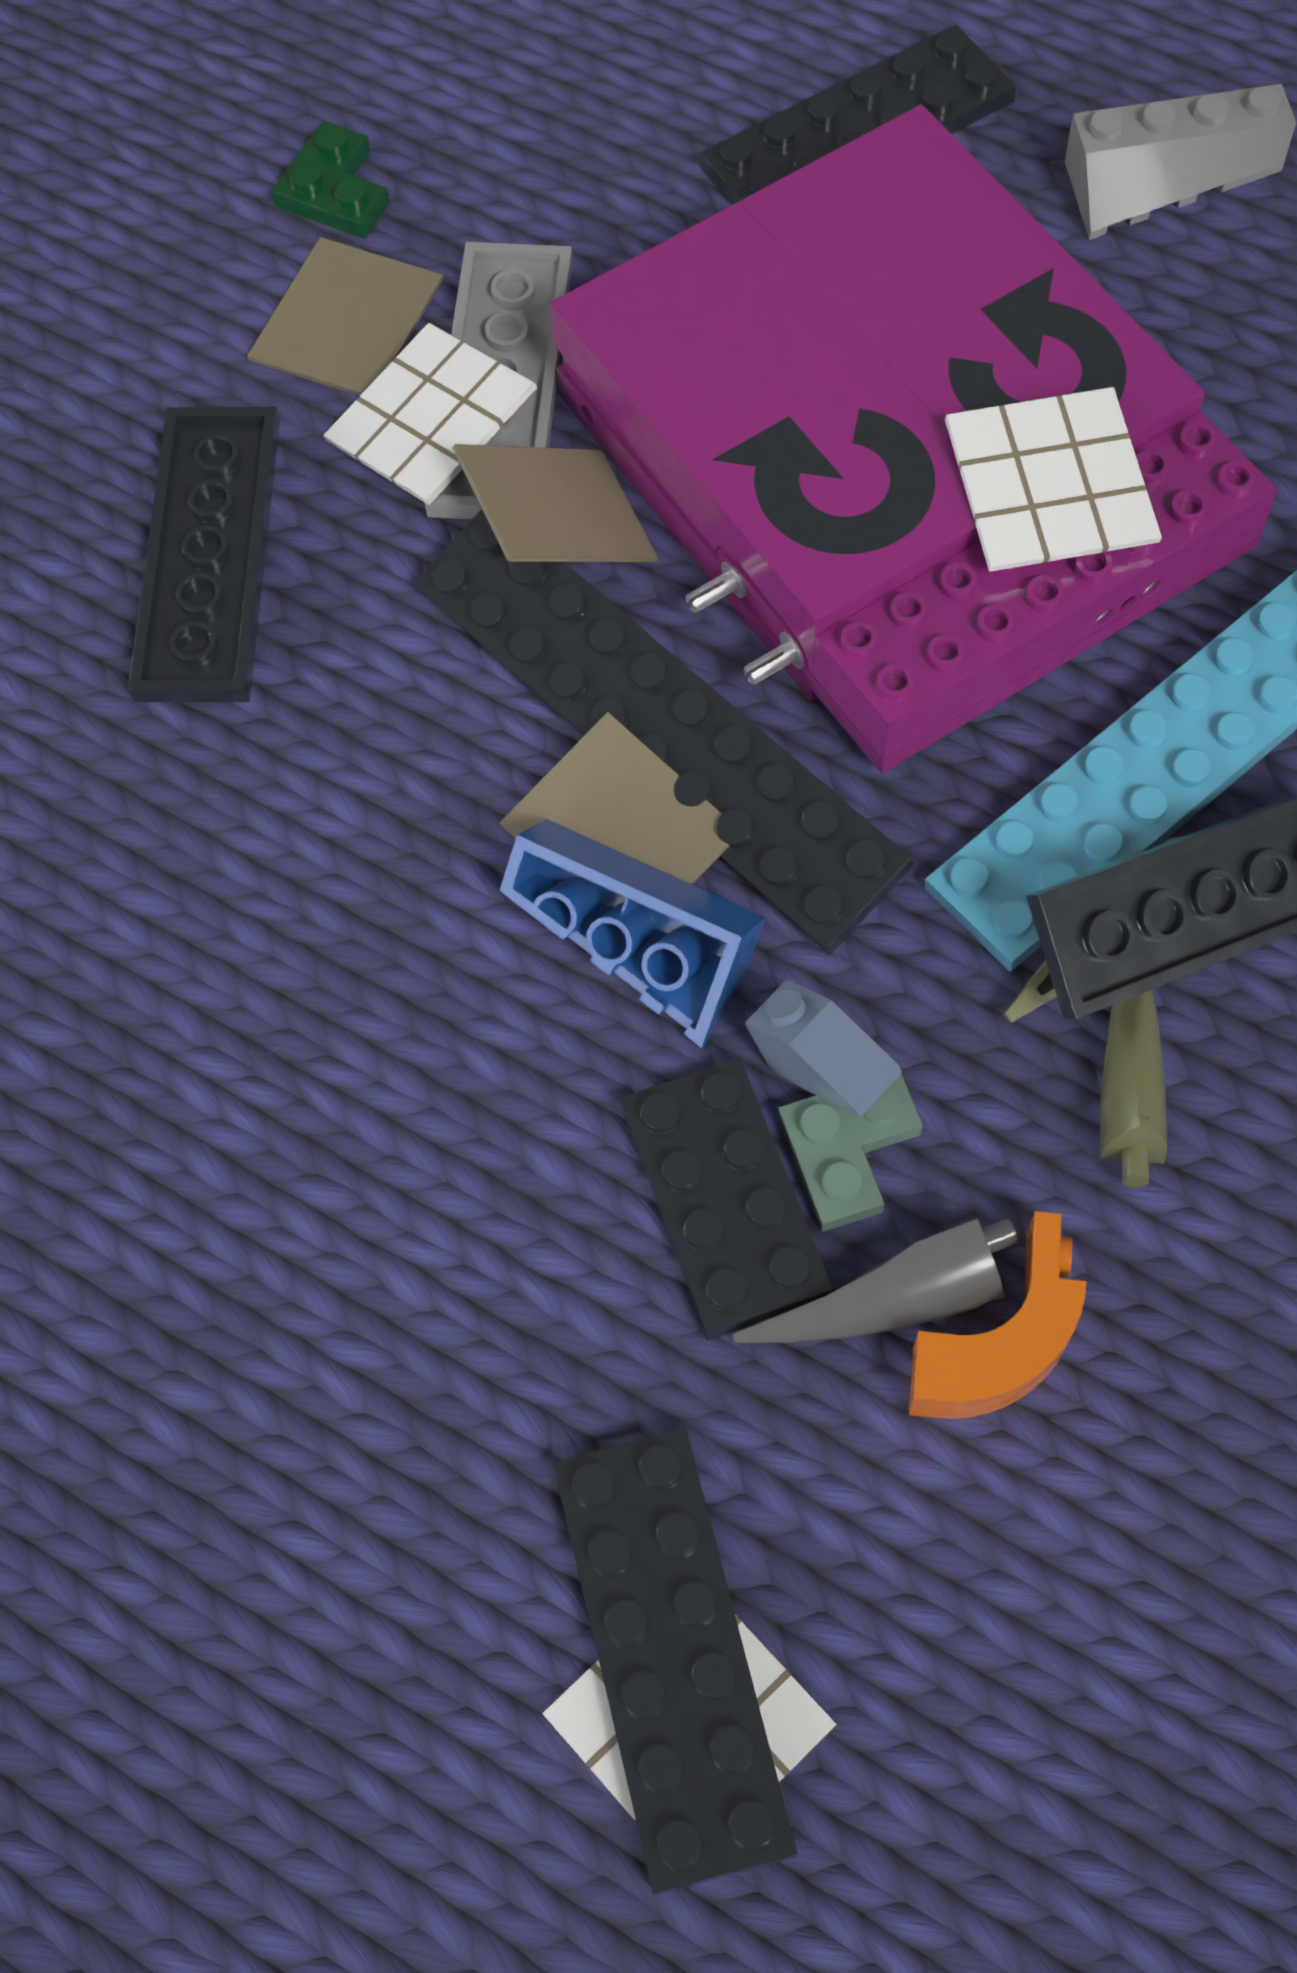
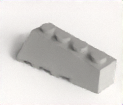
(1172, 150)

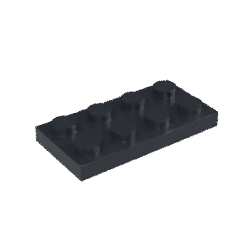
(725, 1198)

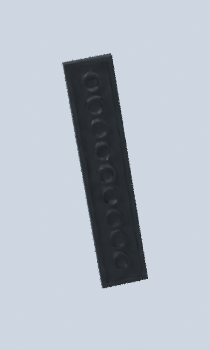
(590, 659)

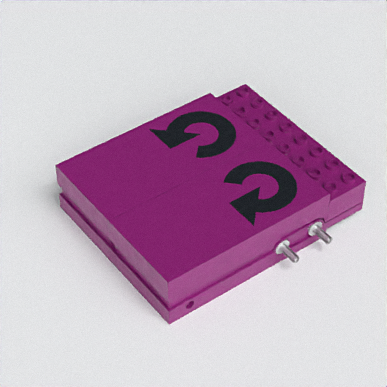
(788, 425)

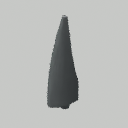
(916, 1286)

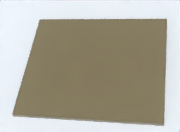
(345, 316)
(554, 504)
(623, 799)

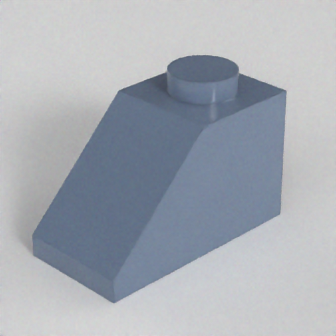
(821, 1049)

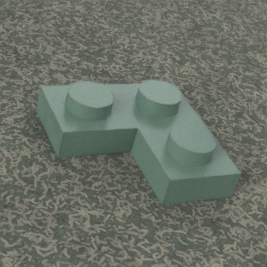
(832, 1148)

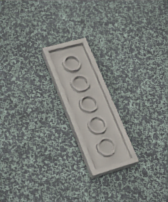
(507, 316)

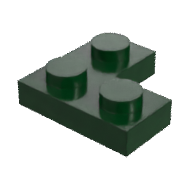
(323, 182)

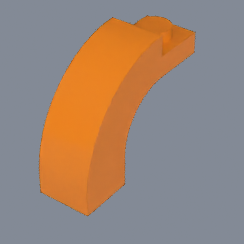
(993, 1369)

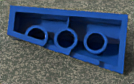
(637, 922)

